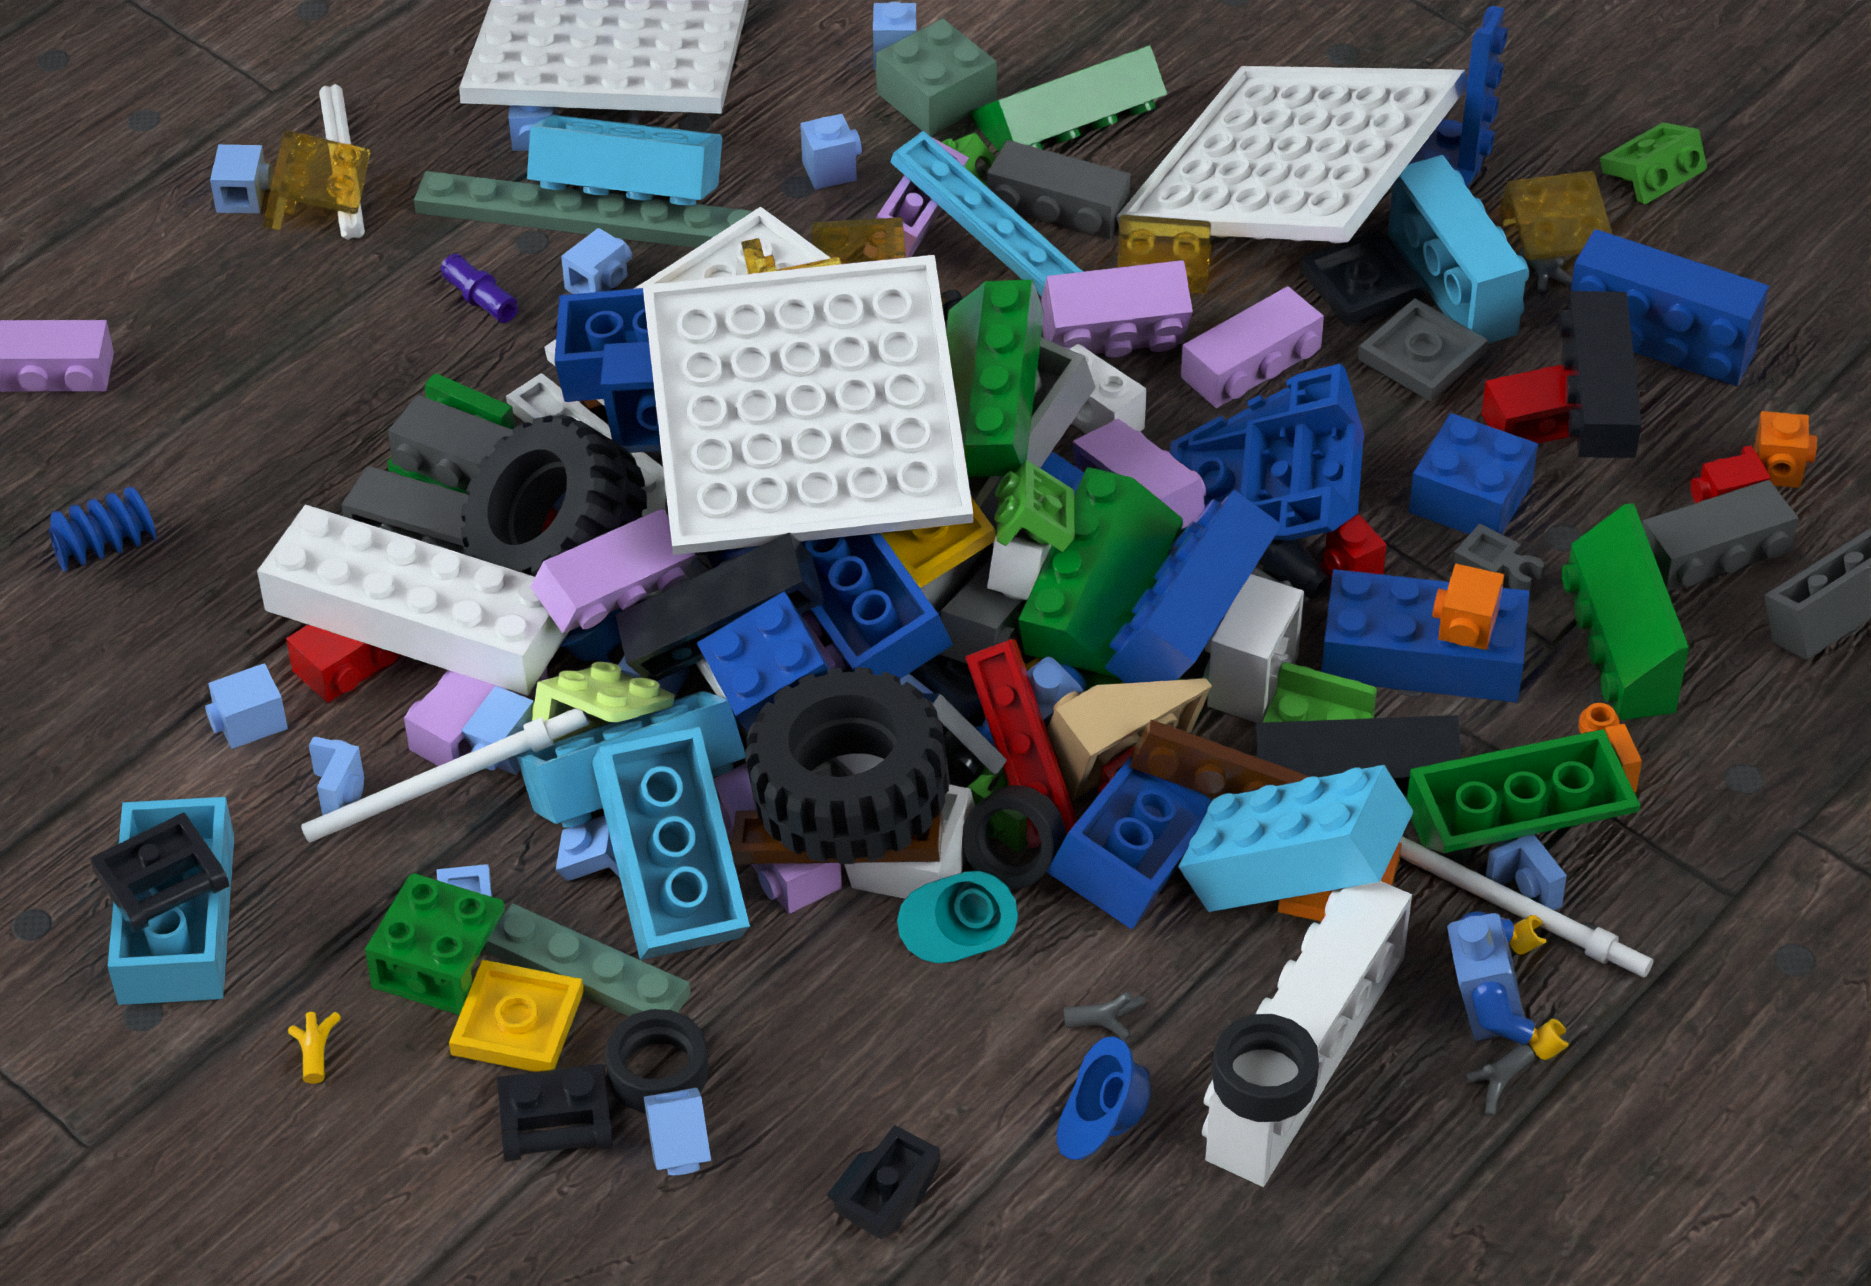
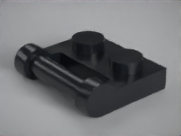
(153, 859)
(550, 1101)

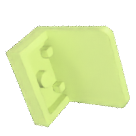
(601, 693)

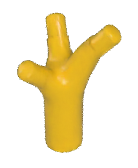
(313, 1044)

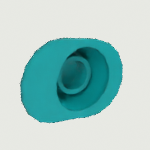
(957, 917)

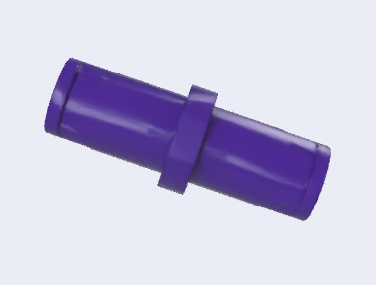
(479, 288)

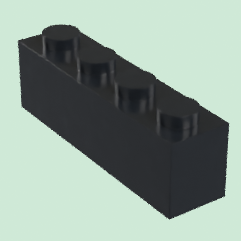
(1602, 374)
(664, 630)
(1336, 746)

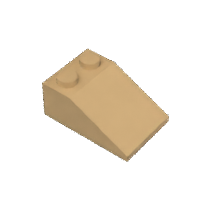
(1110, 720)

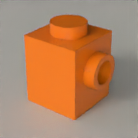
(1785, 446)
(1469, 606)

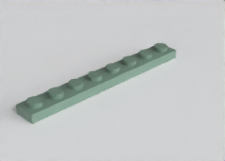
(571, 210)

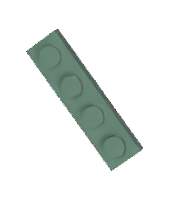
(606, 973)

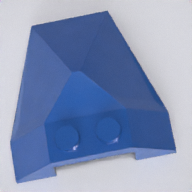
(1286, 454)

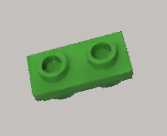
(1657, 160)
(1036, 503)
(1315, 695)

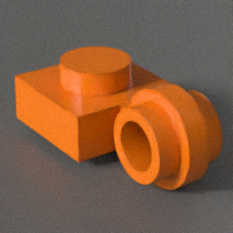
(1602, 716)

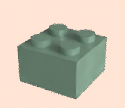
(936, 76)

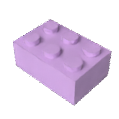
(1118, 308)

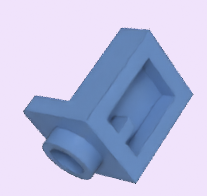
(1532, 867)

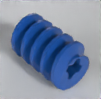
(100, 527)

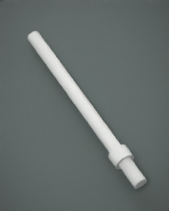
(536, 736)
(1597, 943)

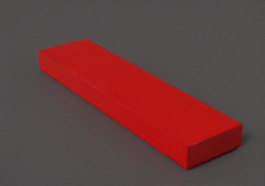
(1019, 728)

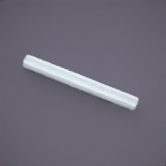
(337, 130)

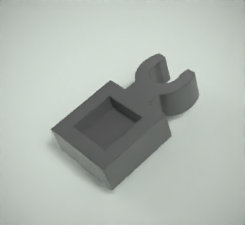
(1499, 554)

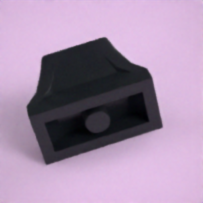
(886, 1182)

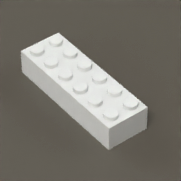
(410, 599)
(1328, 994)

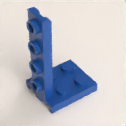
(1470, 141)

